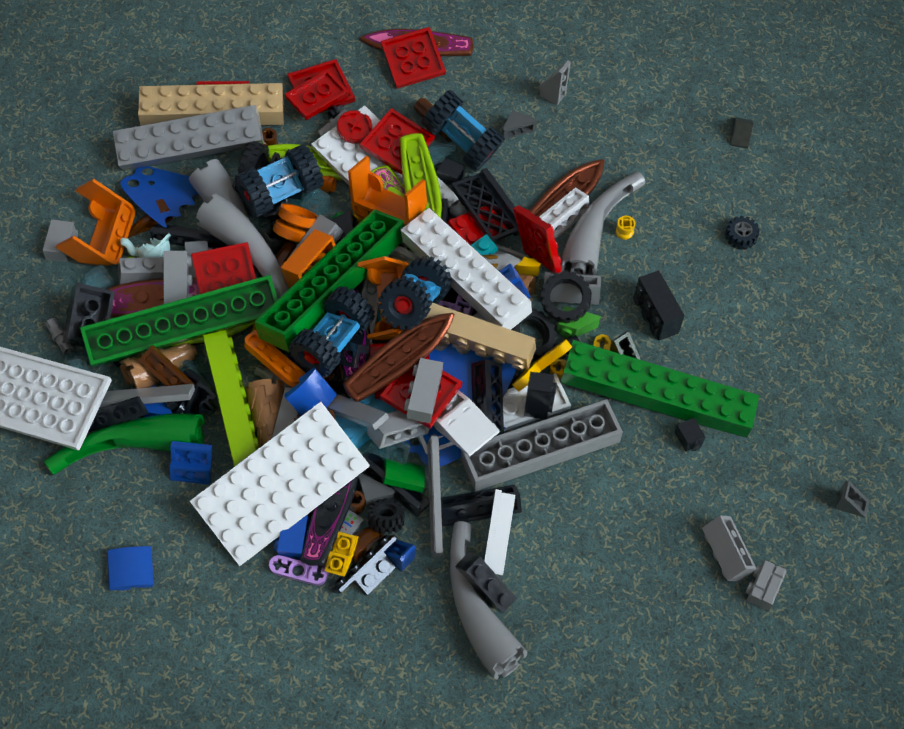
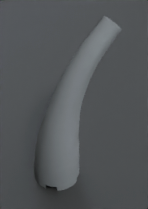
(216, 180)
(233, 228)
(583, 244)
(487, 634)

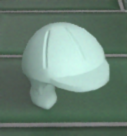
(155, 249)

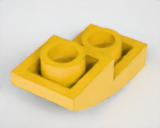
(528, 267)
(342, 554)

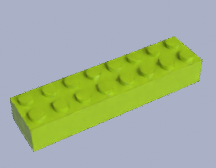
(231, 396)

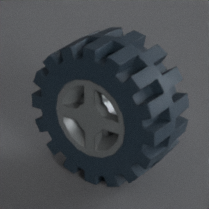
(748, 229)

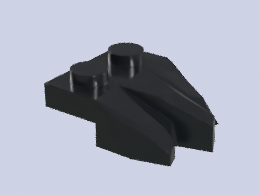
(201, 398)

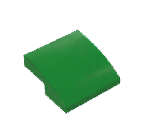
(404, 476)

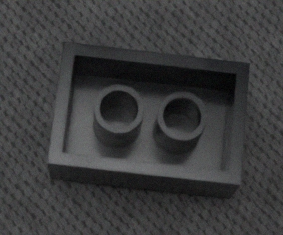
(658, 305)
(86, 307)

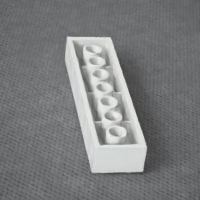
(470, 273)

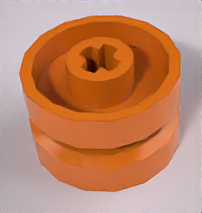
(294, 222)

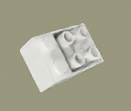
(465, 424)

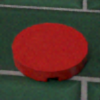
(354, 126)

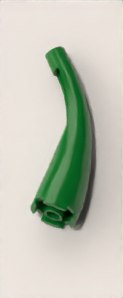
(147, 432)

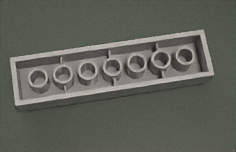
(187, 137)
(542, 445)

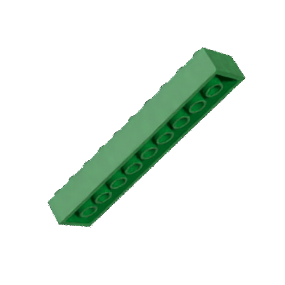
(304, 302)
(178, 321)
(660, 389)

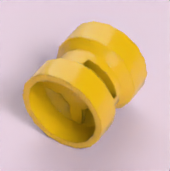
(625, 227)

